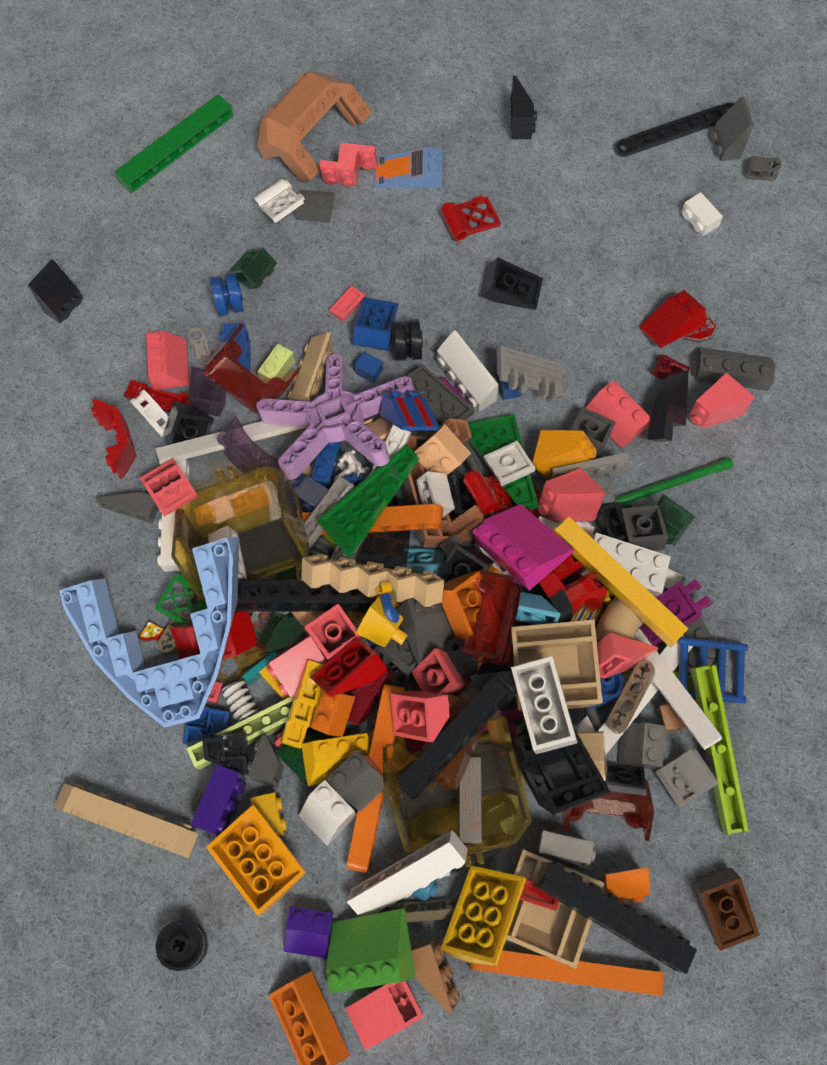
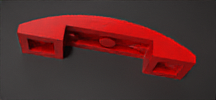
(162, 398)

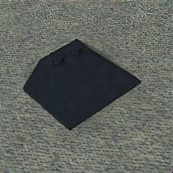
(560, 776)

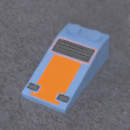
(410, 169)

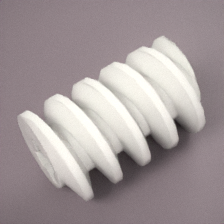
(238, 701)

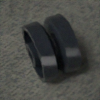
(408, 340)
(169, 949)

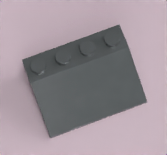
(425, 627)

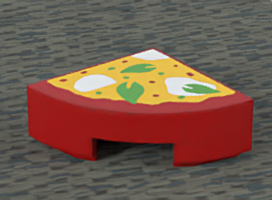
(151, 632)

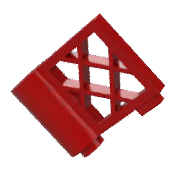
(457, 220)
(487, 492)

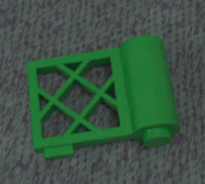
(180, 579)

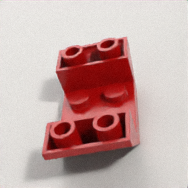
(123, 454)
(240, 638)

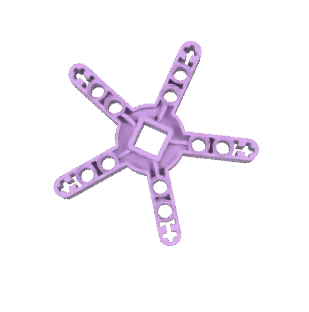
(331, 419)

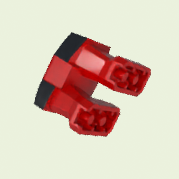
(576, 591)

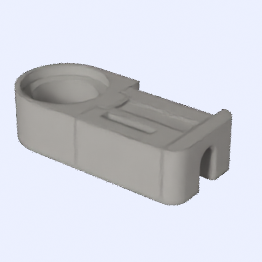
(199, 345)

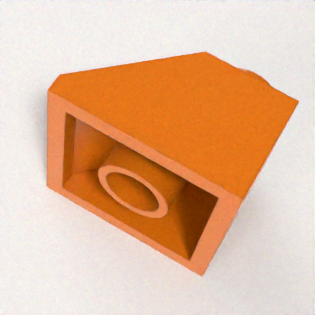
(332, 713)
(627, 885)

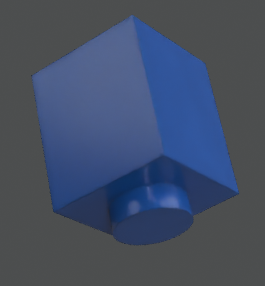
(368, 367)

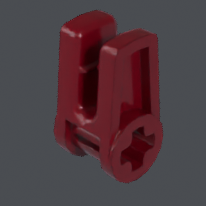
(667, 366)

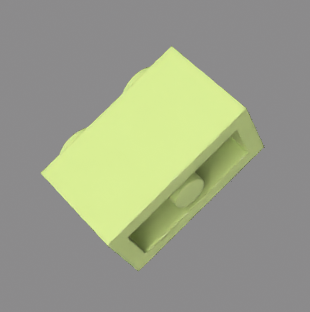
(276, 364)

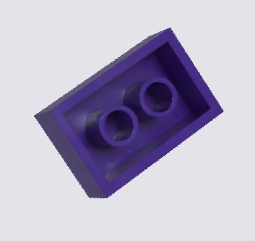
(219, 801)

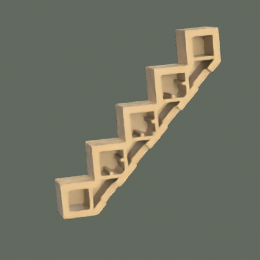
(349, 575)
(126, 819)

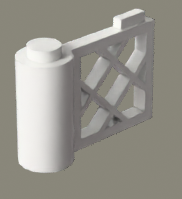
(275, 196)

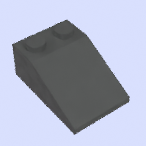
(733, 131)

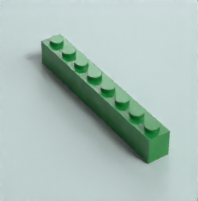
(174, 143)

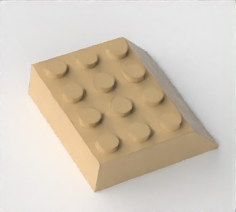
(574, 654)
(545, 931)

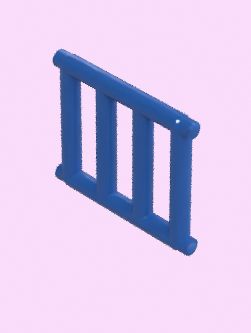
(722, 646)

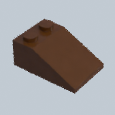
(726, 908)

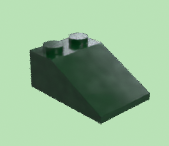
(294, 757)

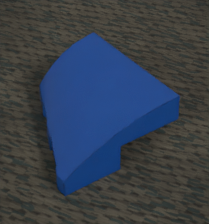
(210, 723)

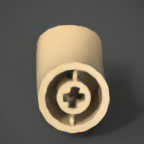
(618, 620)

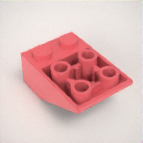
(621, 654)
(384, 1013)

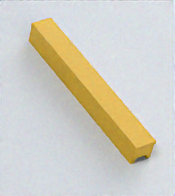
(621, 583)

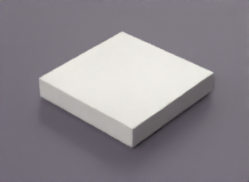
(509, 463)

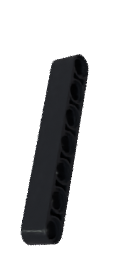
(455, 737)

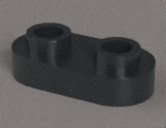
(458, 658)

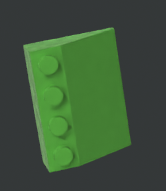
(369, 952)

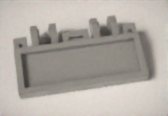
(529, 372)

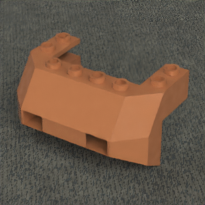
(299, 112)
(452, 523)

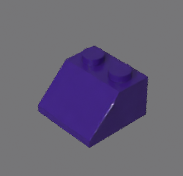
(308, 932)

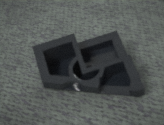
(228, 750)

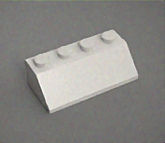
(467, 372)

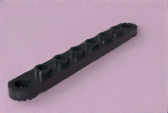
(672, 130)

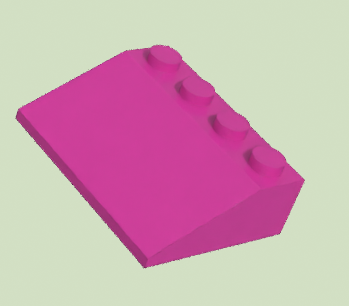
(522, 545)

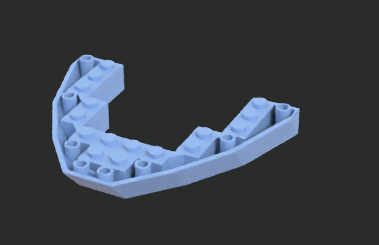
(179, 688)

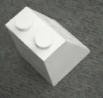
(326, 813)

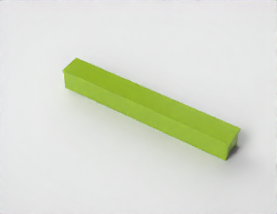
(720, 754)

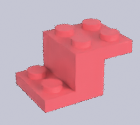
(348, 165)
(168, 487)

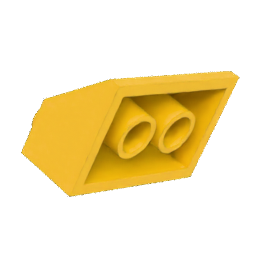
(326, 755)

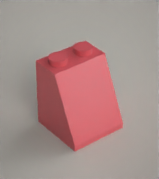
(721, 403)
(571, 496)
(332, 631)
(290, 664)
(439, 675)

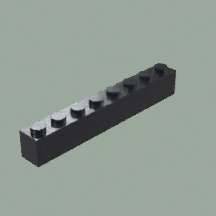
(615, 917)

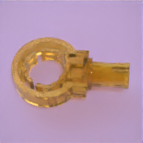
(251, 659)

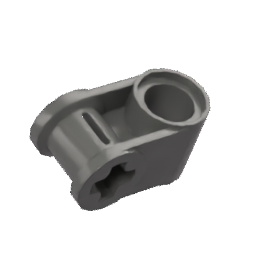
(760, 168)

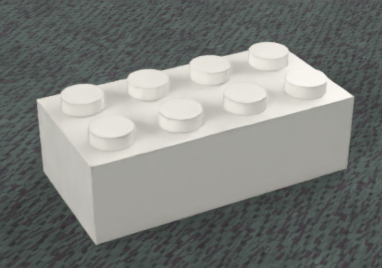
(643, 564)
(544, 705)

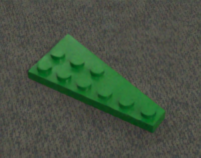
(494, 434)
(359, 510)

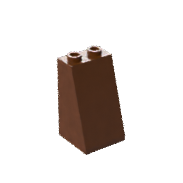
(454, 771)

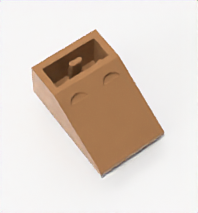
(435, 973)

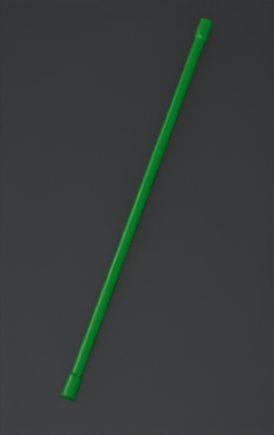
(716, 467)

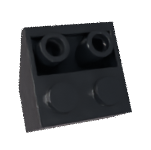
(611, 521)

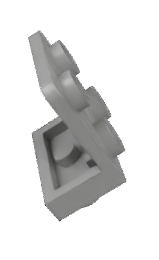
(686, 777)

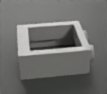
(565, 849)

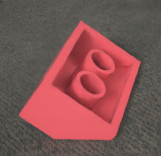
(167, 360)
(621, 408)
(419, 714)

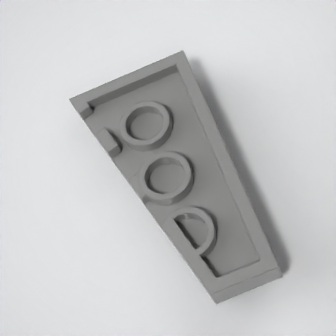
(613, 465)

